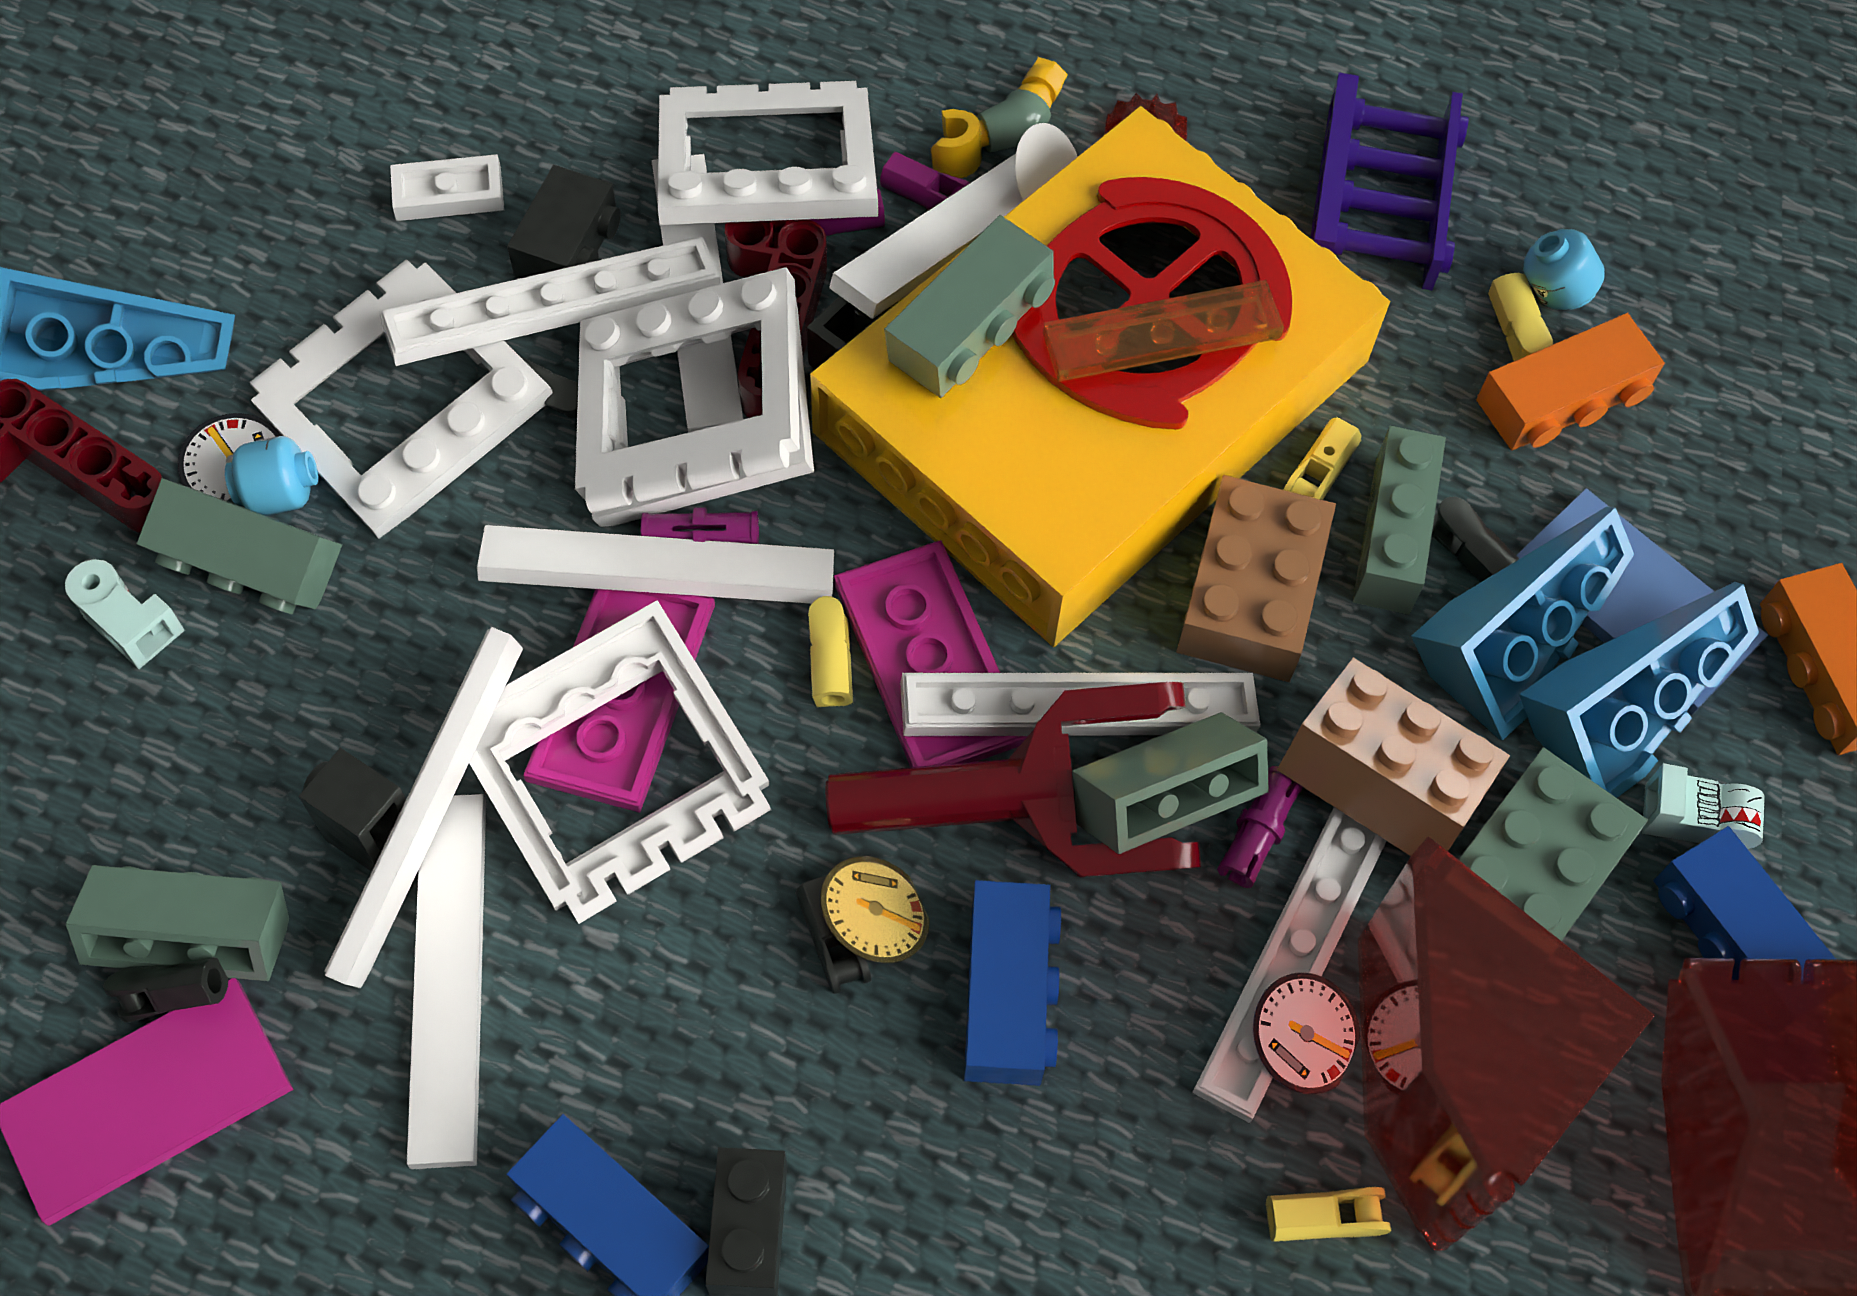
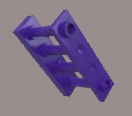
(1344, 153)

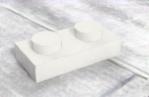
(446, 187)

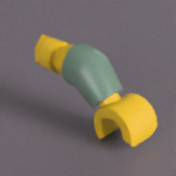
(999, 125)

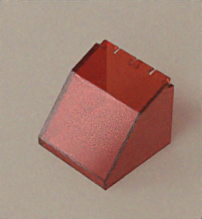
(1475, 1041)
(1763, 1125)

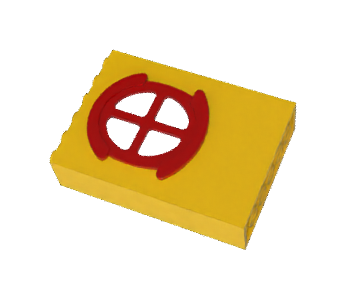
(1086, 478)

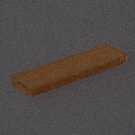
(1162, 330)

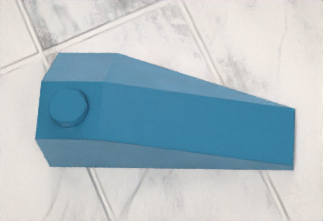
(92, 335)
(1522, 620)
(1625, 696)

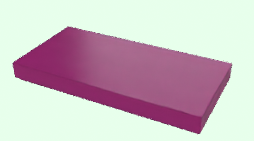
(918, 620)
(618, 745)
(140, 1102)

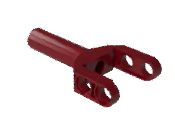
(1028, 787)

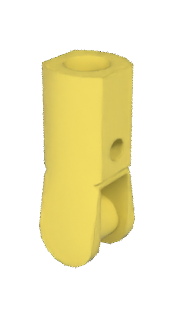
(1519, 315)
(1325, 459)
(830, 653)
(1319, 1215)

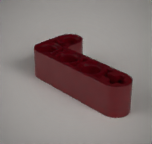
(765, 247)
(73, 454)

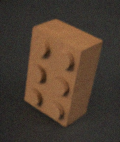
(1257, 578)
(1391, 760)

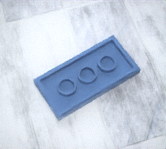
(1645, 591)

